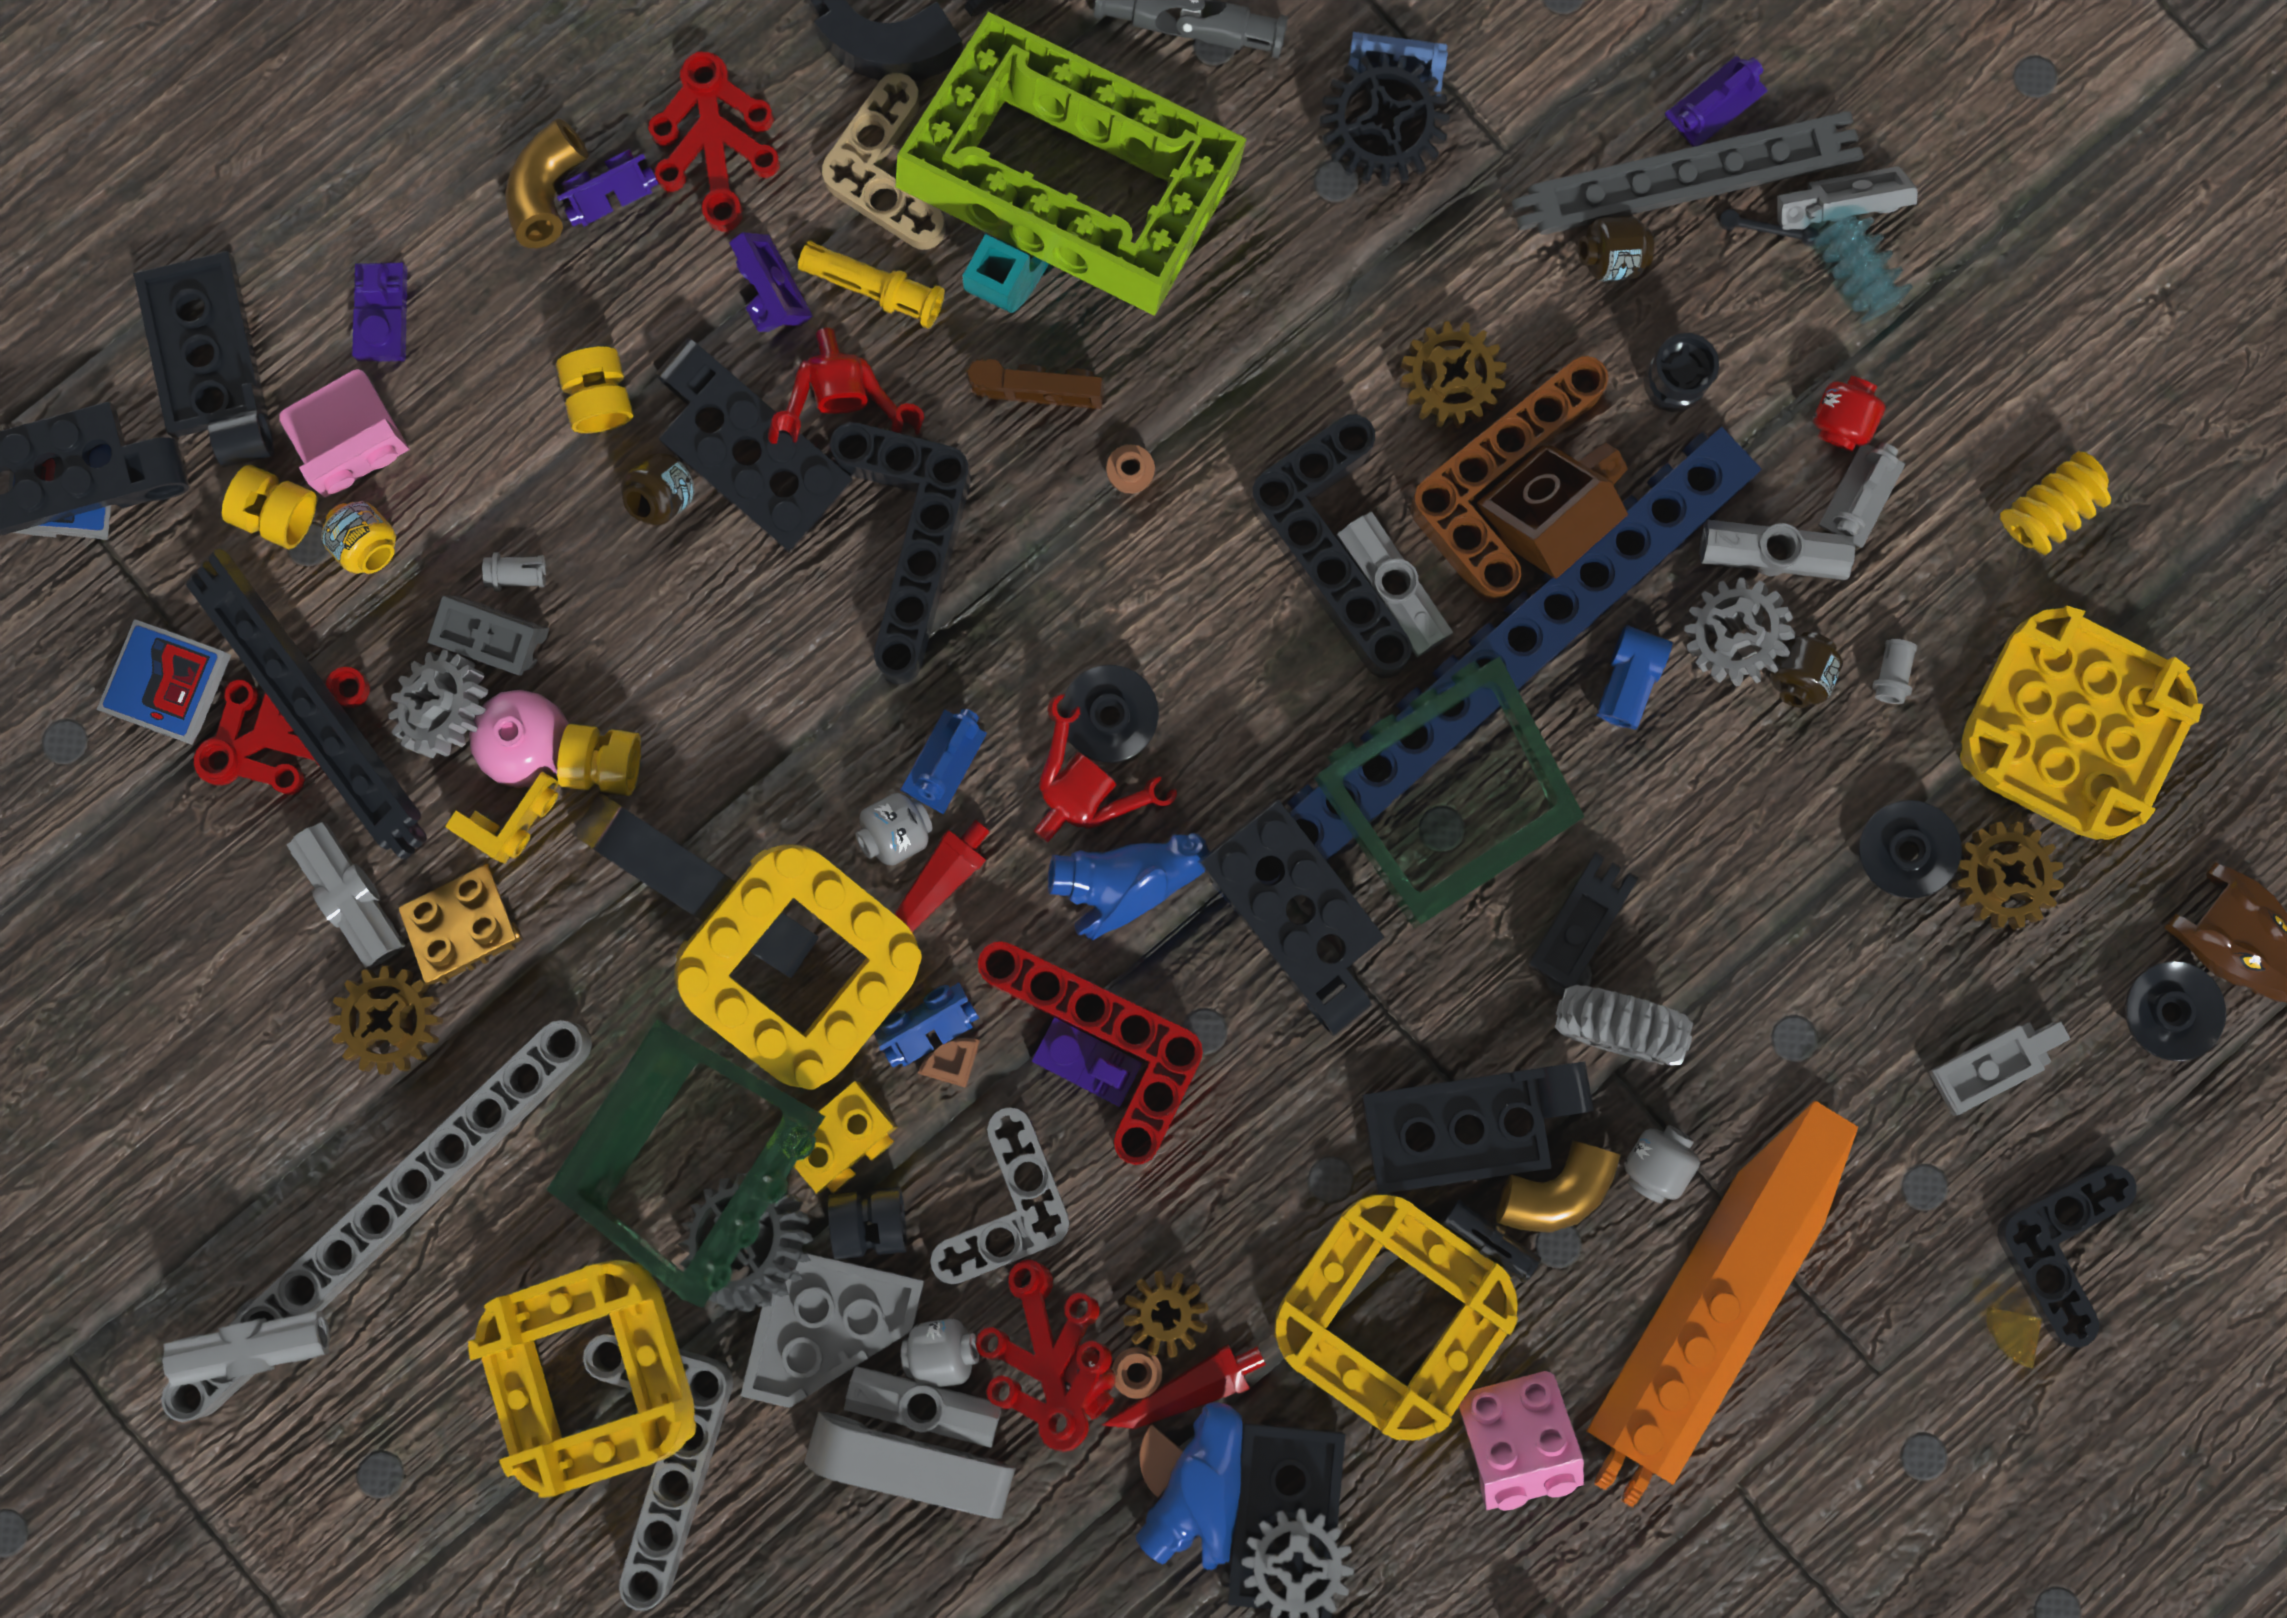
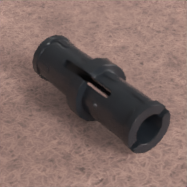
(1517, 1261)

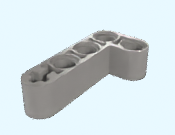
(907, 1467)

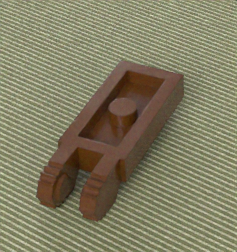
(1034, 385)

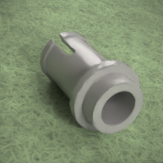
(513, 571)
(1895, 672)

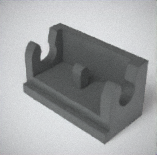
(486, 634)

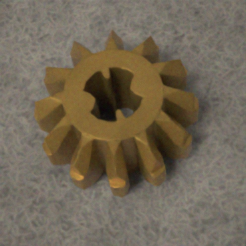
(1155, 1327)

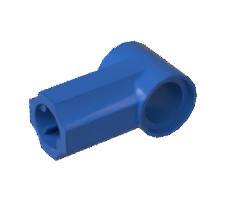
(1636, 666)

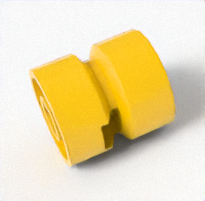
(593, 382)
(262, 504)
(598, 759)

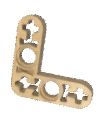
(866, 163)

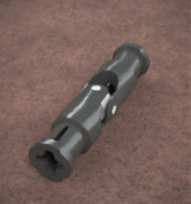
(1202, 19)

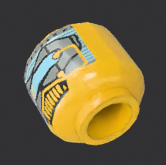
(358, 537)

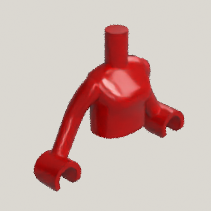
(839, 387)
(1082, 786)

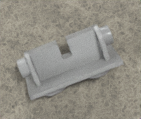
(1863, 492)

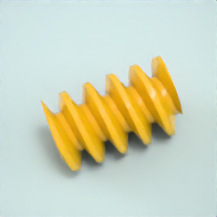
(2058, 503)

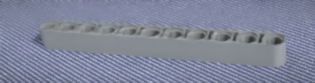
(393, 1194)

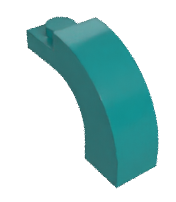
(1002, 274)

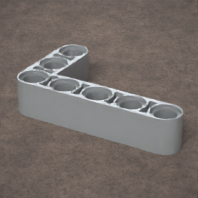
(659, 1502)

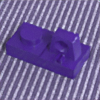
(778, 296)
(380, 312)
(1087, 1062)

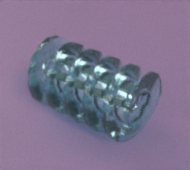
(1863, 266)

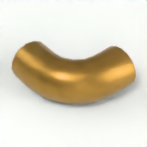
(535, 181)
(1563, 1200)

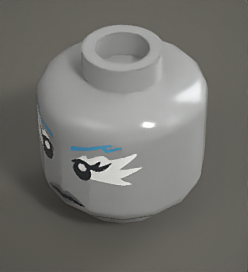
(894, 829)
(1662, 1164)
(939, 1353)

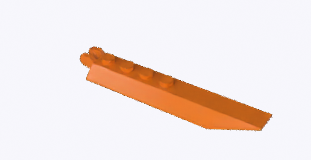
(1721, 1301)

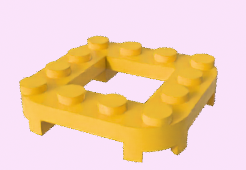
(740, 921)
(1457, 1357)
(520, 1392)

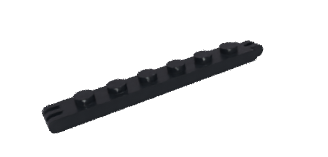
(307, 704)

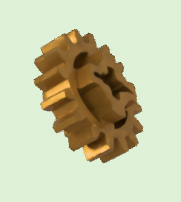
(1440, 361)
(2020, 861)
(371, 1006)

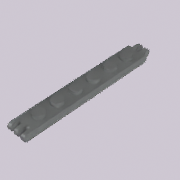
(1689, 174)

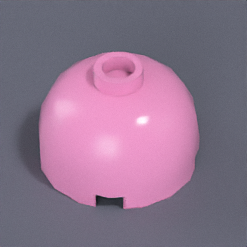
(518, 737)

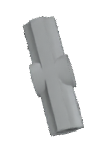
(1807, 551)
(1378, 557)
(346, 895)
(246, 1348)
(889, 1399)

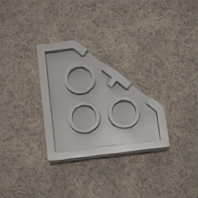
(827, 1327)

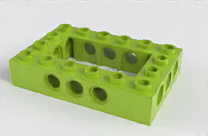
(1108, 111)

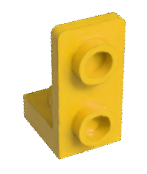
(514, 836)

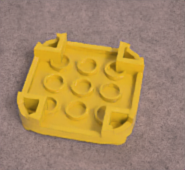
(2079, 724)

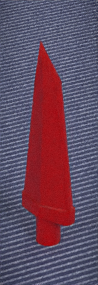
(944, 872)
(1204, 1383)

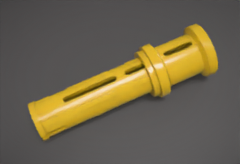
(890, 289)

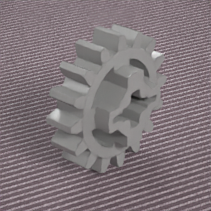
(1747, 612)
(438, 704)
(1296, 1590)

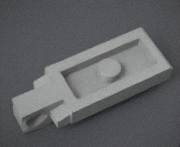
(1846, 196)
(1996, 1065)

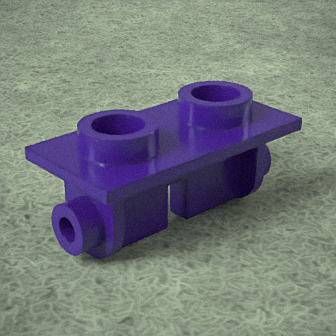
(1718, 100)
(589, 194)

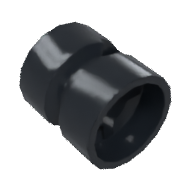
(1683, 361)
(850, 1227)

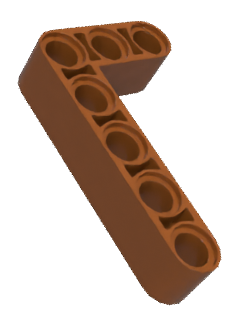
(1495, 465)

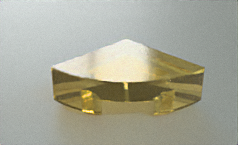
(2015, 1335)

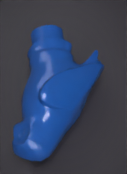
(1125, 880)
(1200, 1492)

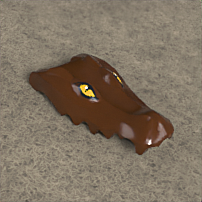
(2240, 935)

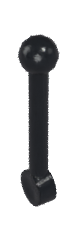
(1730, 220)

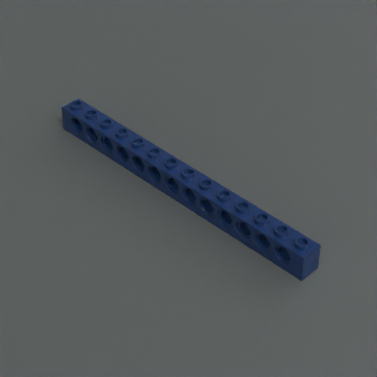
(1727, 472)

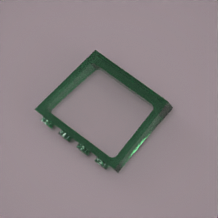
(1561, 814)
(626, 1123)

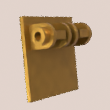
(458, 926)

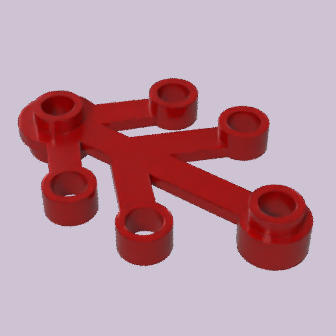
(711, 133)
(269, 732)
(1049, 1360)

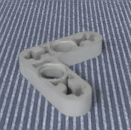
(1019, 1222)

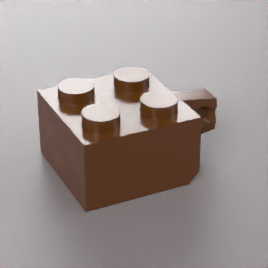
(1556, 506)

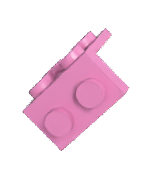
(342, 433)
(1522, 1441)

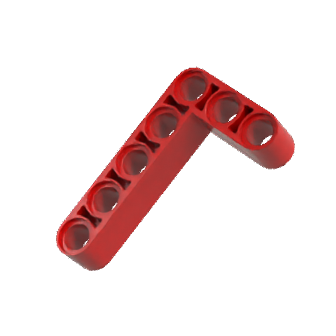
(1107, 1029)

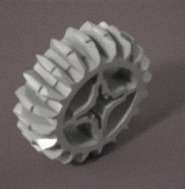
(1624, 1025)

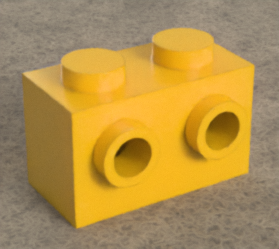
(849, 1132)

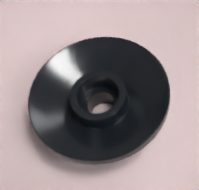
(1117, 689)
(1917, 825)
(2197, 1005)

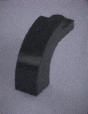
(913, 47)

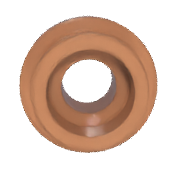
(1130, 483)
(1148, 1384)

